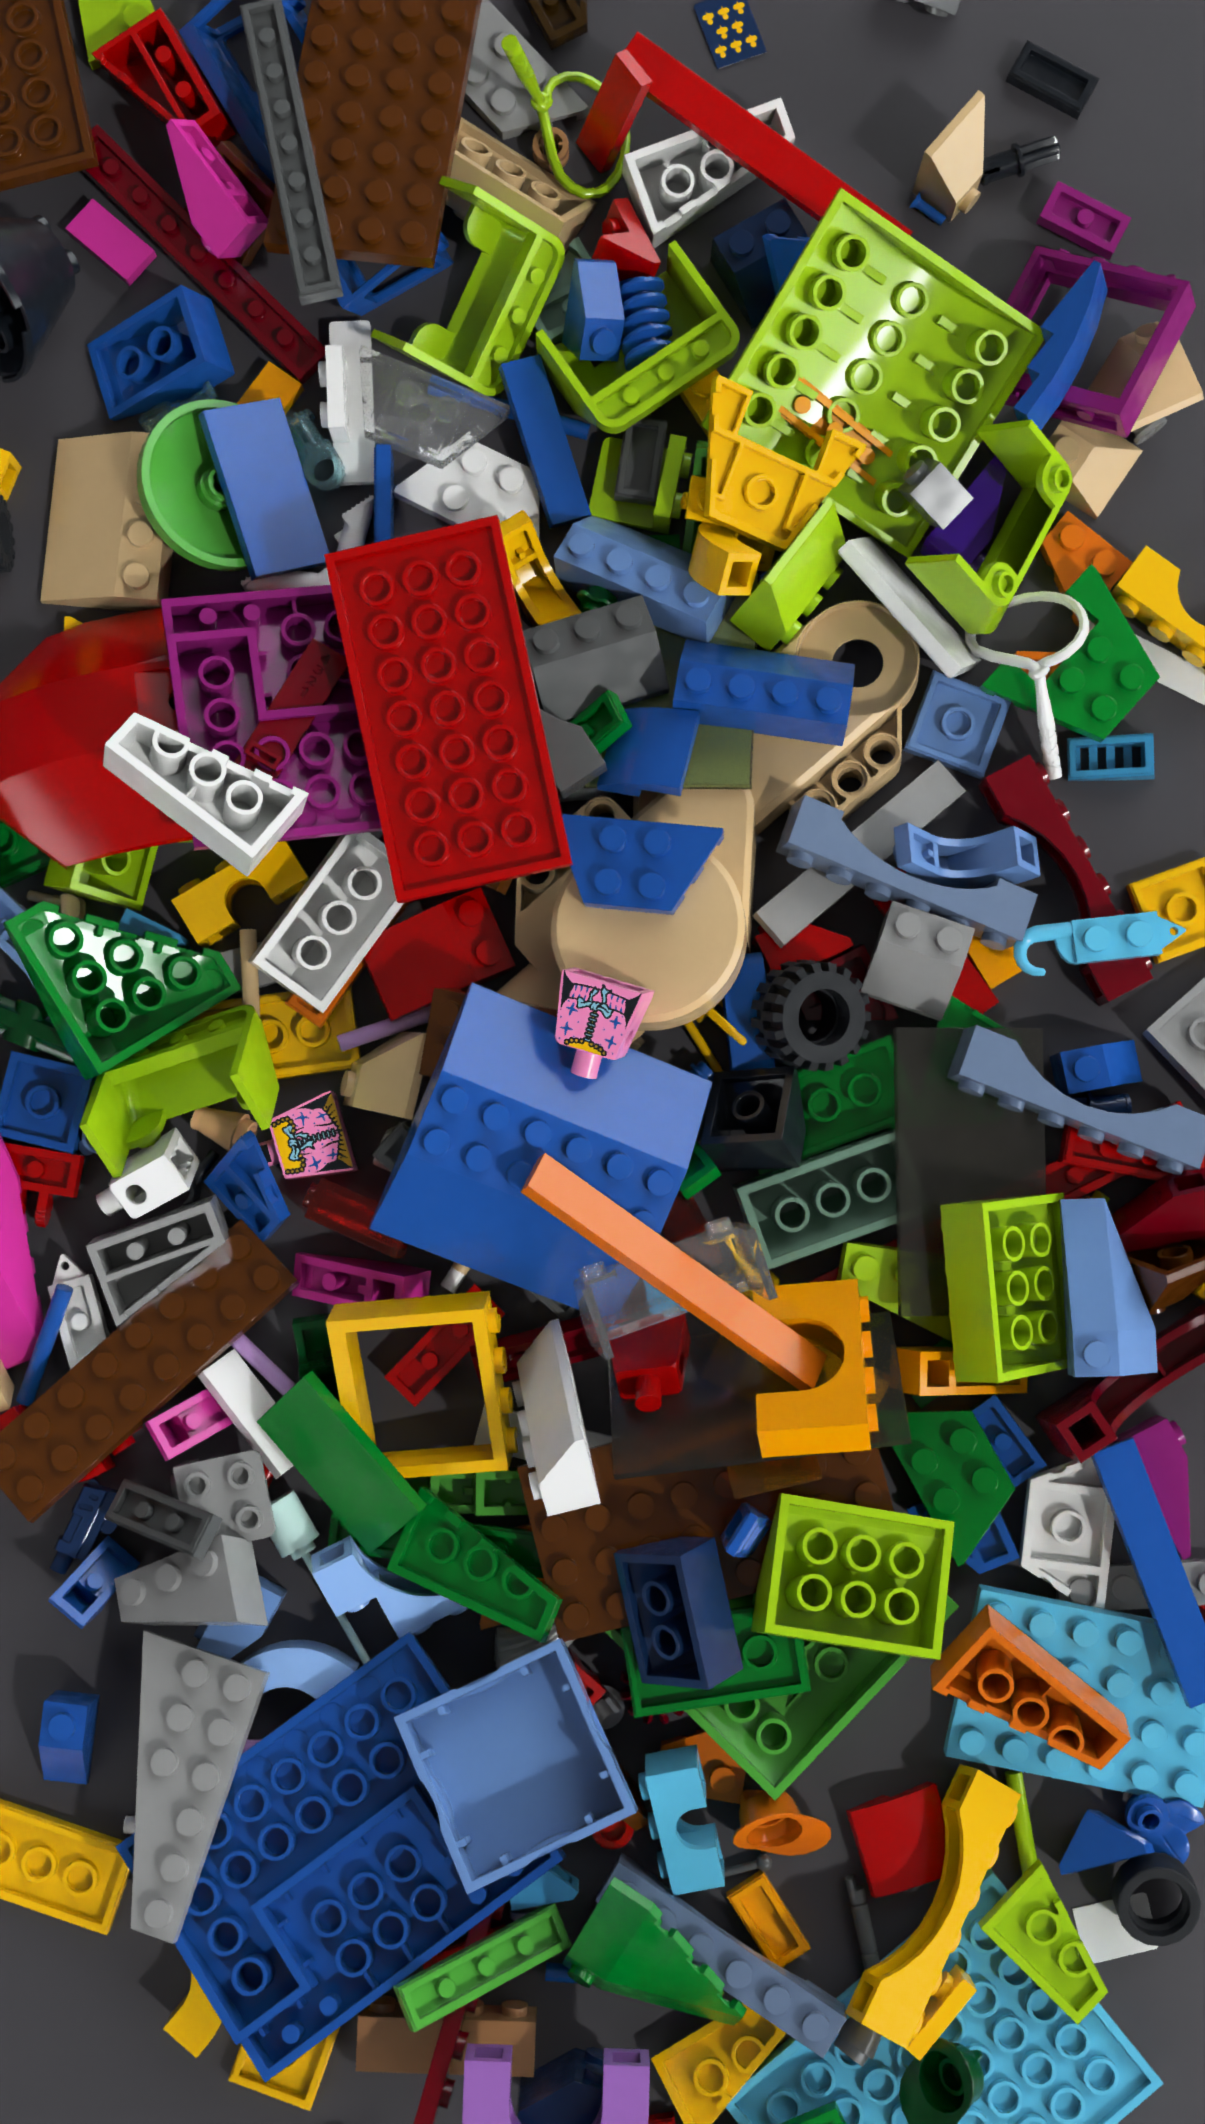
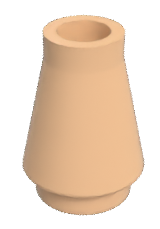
(222, 1125)

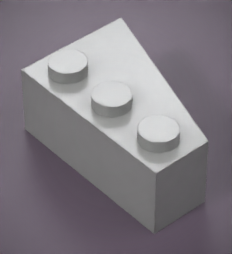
(154, 1252)
(196, 1592)

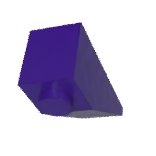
(974, 525)

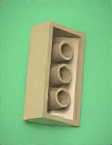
(516, 182)

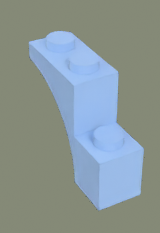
(353, 1579)

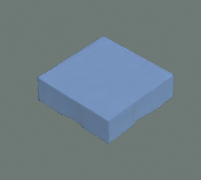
(516, 1765)

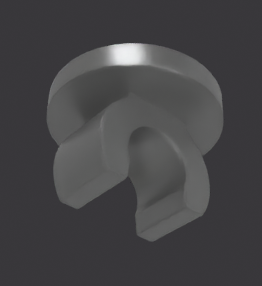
(609, 1707)

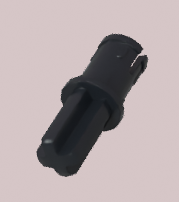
(1020, 159)

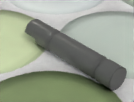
(862, 1922)

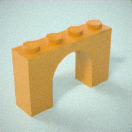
(837, 1412)

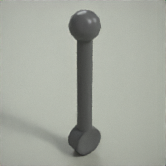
(762, 1862)

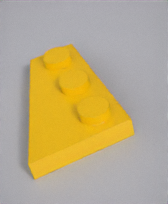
(714, 2064)

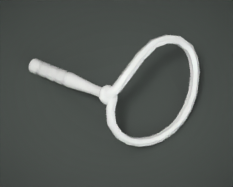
(1039, 670)

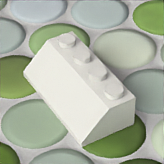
(331, 921)
(555, 1426)

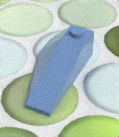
(1103, 1304)

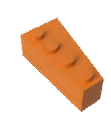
(1017, 1680)

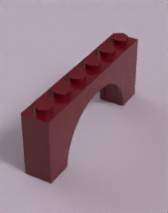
(1093, 1412)

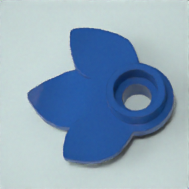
(1166, 1825)

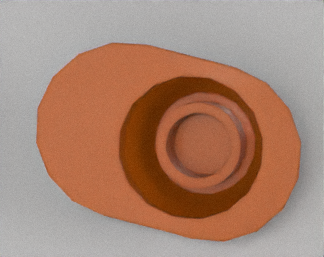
(777, 1825)

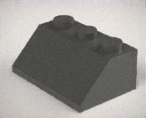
(595, 653)

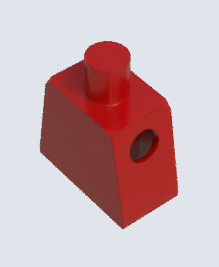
(652, 1362)

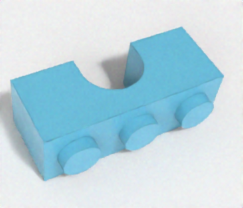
(689, 1852)

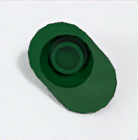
(941, 2084)

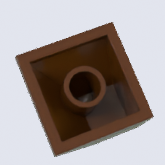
(1169, 1272)

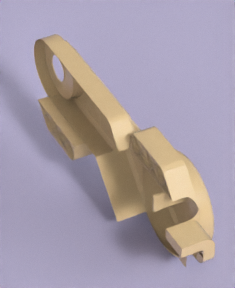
(701, 948)

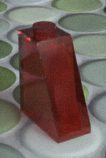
(349, 1215)

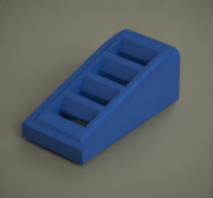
(745, 1531)

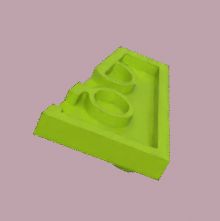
(1043, 1942)

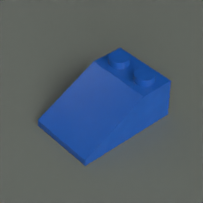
(160, 354)

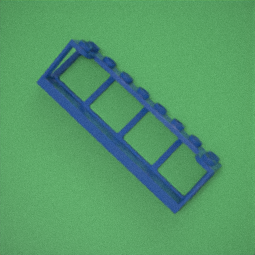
(243, 108)

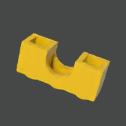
(208, 903)

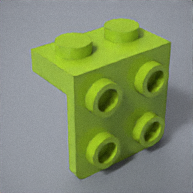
(657, 518)

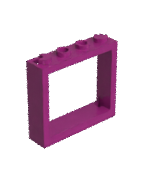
(1124, 284)

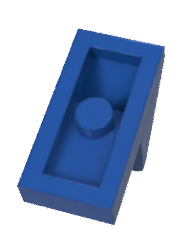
(93, 1582)

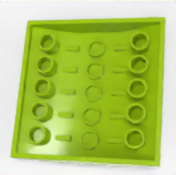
(894, 345)

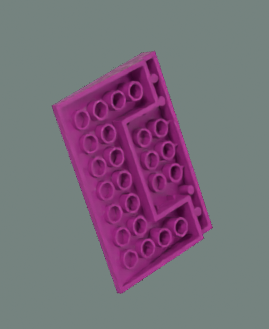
(227, 668)

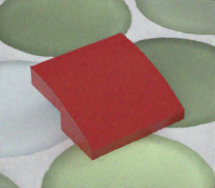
(900, 1839)

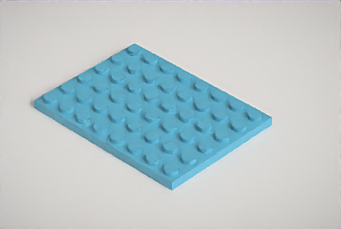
(1032, 2063)

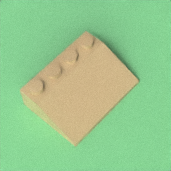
(98, 534)

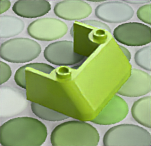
(499, 300)
(983, 597)
(179, 1074)

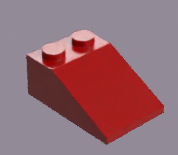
(437, 949)

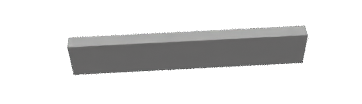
(813, 893)

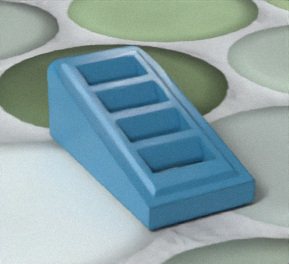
(1145, 772)

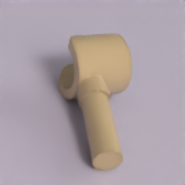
(68, 903)

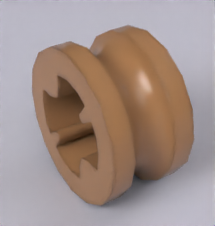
(538, 150)

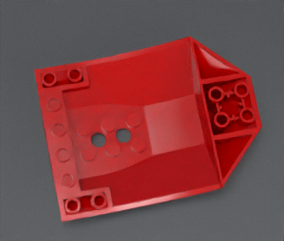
(54, 733)

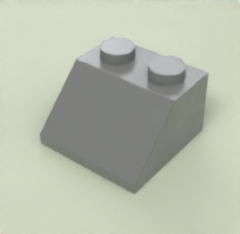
(917, 960)

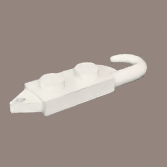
(84, 1319)

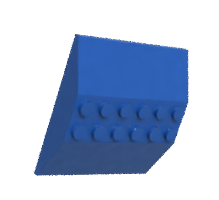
(503, 1103)

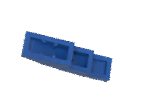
(1067, 340)

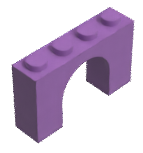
(490, 2078)

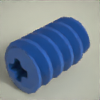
(645, 319)

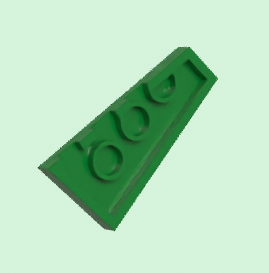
(465, 1566)

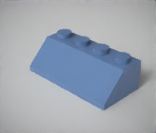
(636, 565)

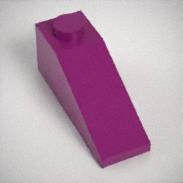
(1167, 1469)

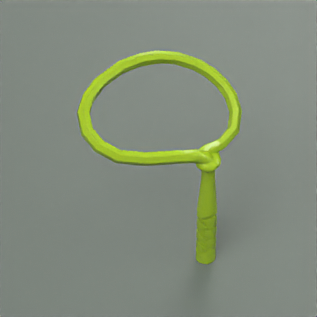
(542, 101)

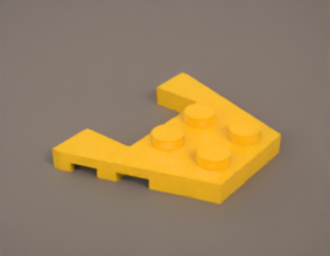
(758, 488)

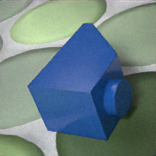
(594, 311)
(1096, 1067)
(68, 1736)

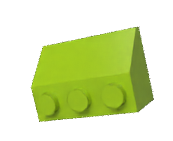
(793, 581)
(110, 880)

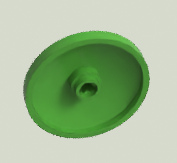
(184, 492)

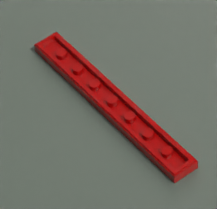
(741, 133)

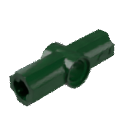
(30, 1028)

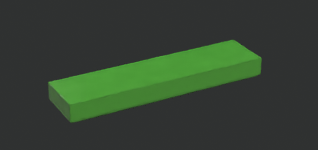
(481, 1967)

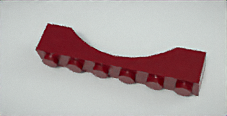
(1022, 799)

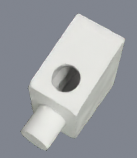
(151, 1177)

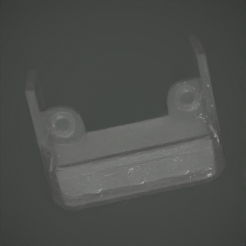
(620, 1302)

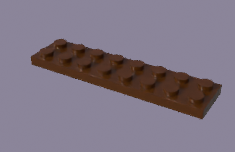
(138, 1370)

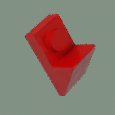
(626, 242)

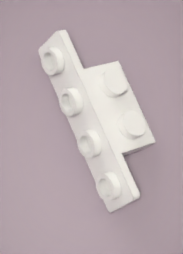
(344, 406)

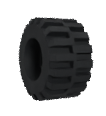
(841, 1018)

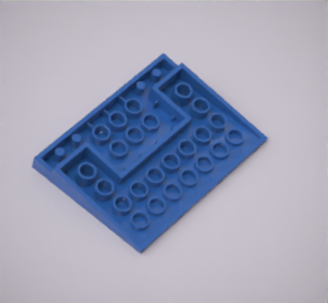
(329, 1868)

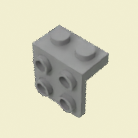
(231, 1489)

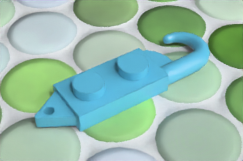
(1100, 939)

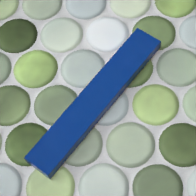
(1155, 1564)

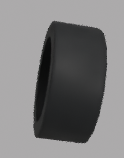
(1166, 1929)

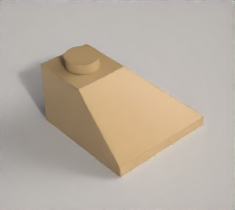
(955, 162)
(1174, 389)
(1096, 463)
(387, 1077)

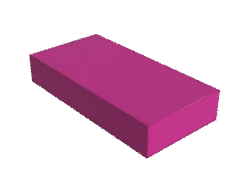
(111, 242)

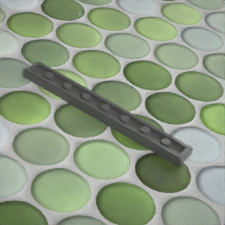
(291, 152)

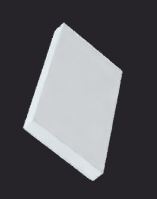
(909, 606)

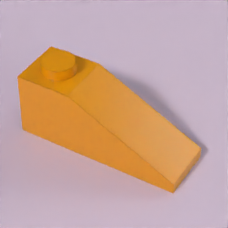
(932, 1373)

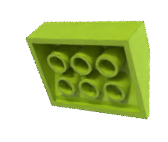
(1005, 1287)
(855, 1577)

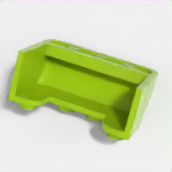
(619, 398)

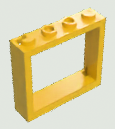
(473, 1307)

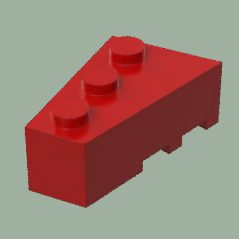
(163, 76)

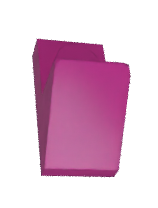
(187, 1424)

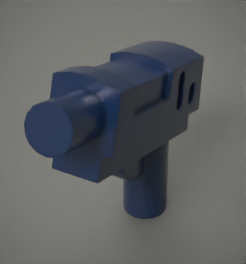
(84, 1525)

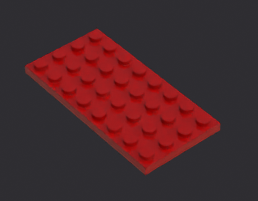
(448, 709)

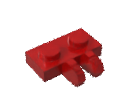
(48, 1174)

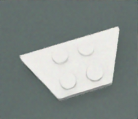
(473, 488)
(1068, 1528)

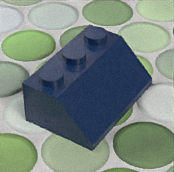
(679, 1612)

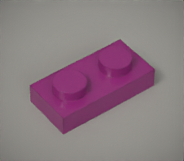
(1083, 220)

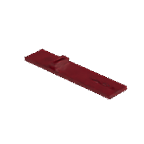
(306, 686)

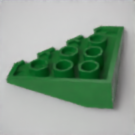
(112, 987)
(634, 1957)

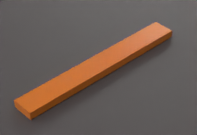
(673, 1273)

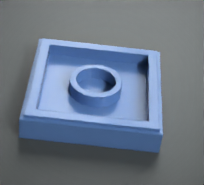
(956, 725)

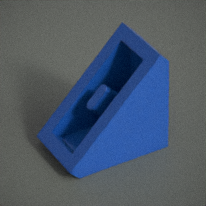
(1101, 1842)

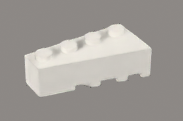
(689, 176)
(208, 795)

